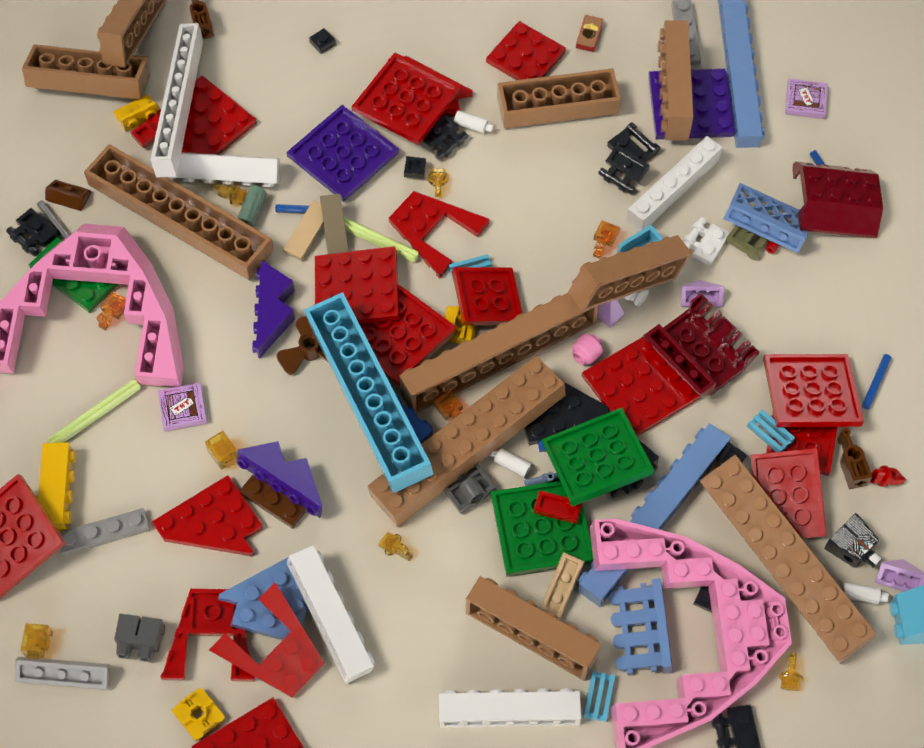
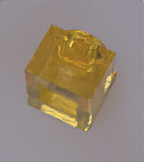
(35, 640)

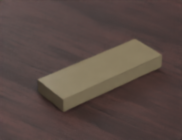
(334, 223)

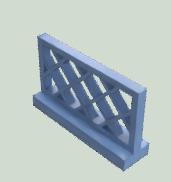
(759, 221)

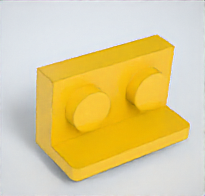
(136, 112)

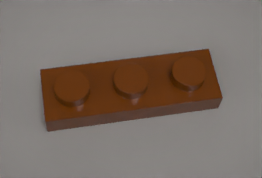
(272, 501)

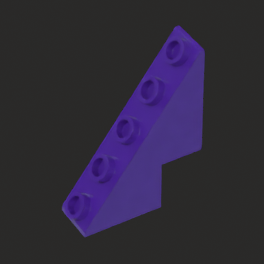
(271, 310)
(289, 478)

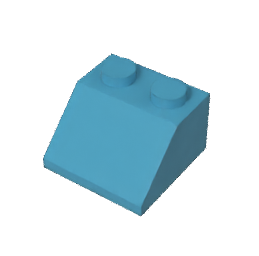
(909, 616)

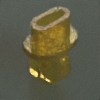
(438, 178)
(235, 194)
(392, 545)
(790, 679)

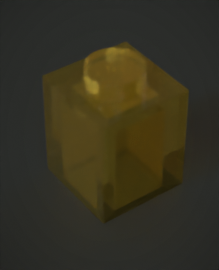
(222, 450)

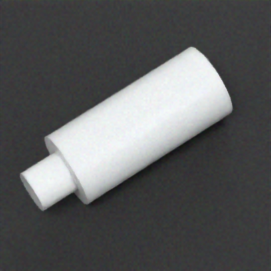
(473, 122)
(511, 462)
(864, 593)

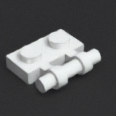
(710, 245)

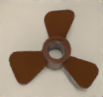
(292, 358)

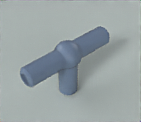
(544, 478)

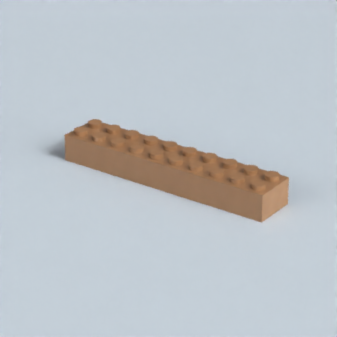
(179, 211)
(494, 351)
(474, 436)
(788, 559)

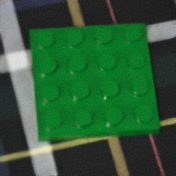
(597, 457)
(533, 540)

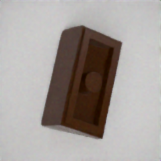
(67, 195)

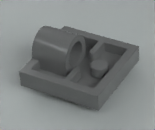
(470, 489)

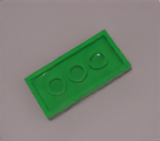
(83, 293)

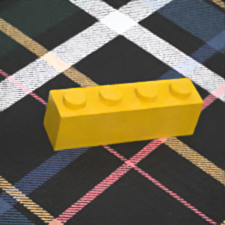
(56, 481)

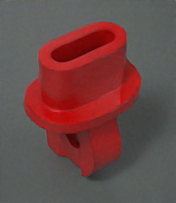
(887, 476)

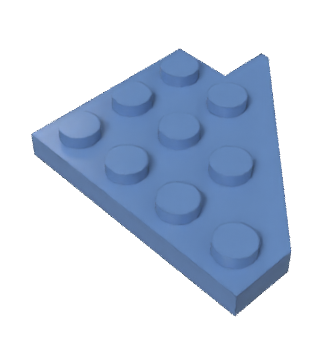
(252, 614)

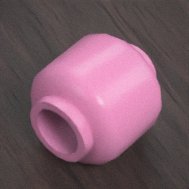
(587, 349)

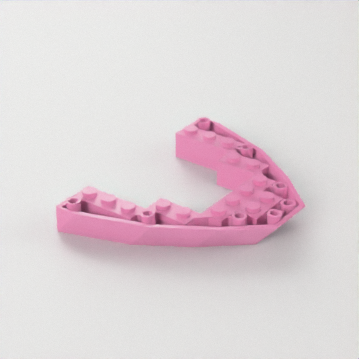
(101, 256)
(747, 622)

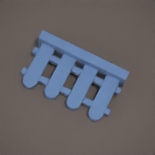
(644, 638)

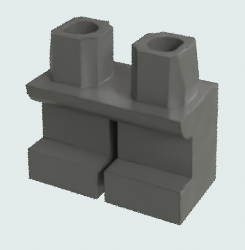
(138, 634)

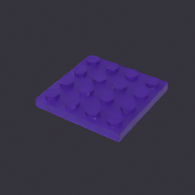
(710, 104)
(342, 152)

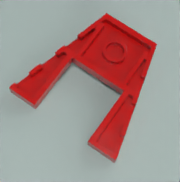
(420, 215)
(205, 617)
(289, 663)

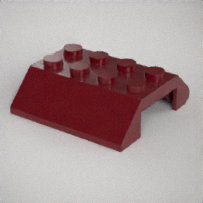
(839, 200)
(702, 348)

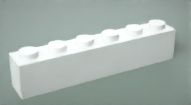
(228, 169)
(674, 184)
(330, 614)
(509, 708)

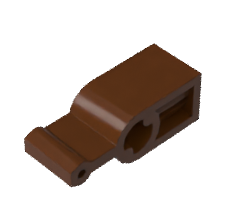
(200, 15)
(853, 462)

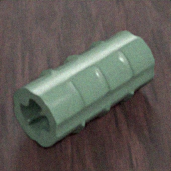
(252, 205)

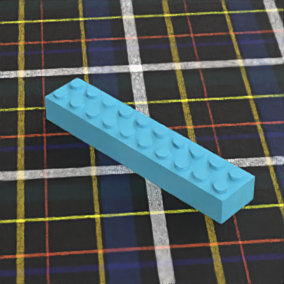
(369, 393)

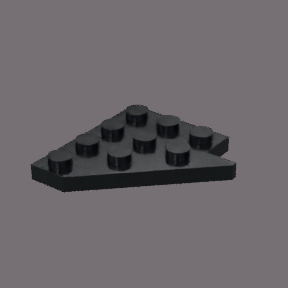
(566, 413)

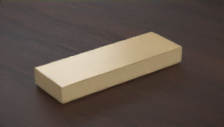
(305, 232)
(561, 585)

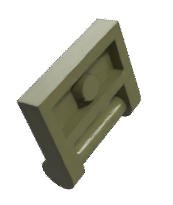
(741, 238)

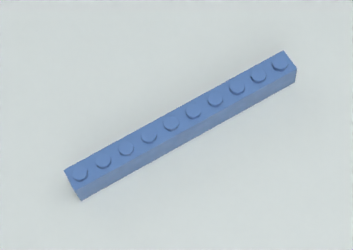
(741, 73)
(662, 503)

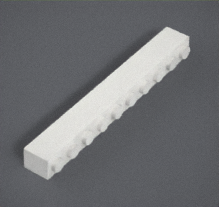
(177, 101)

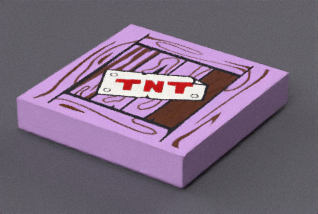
(806, 98)
(182, 407)

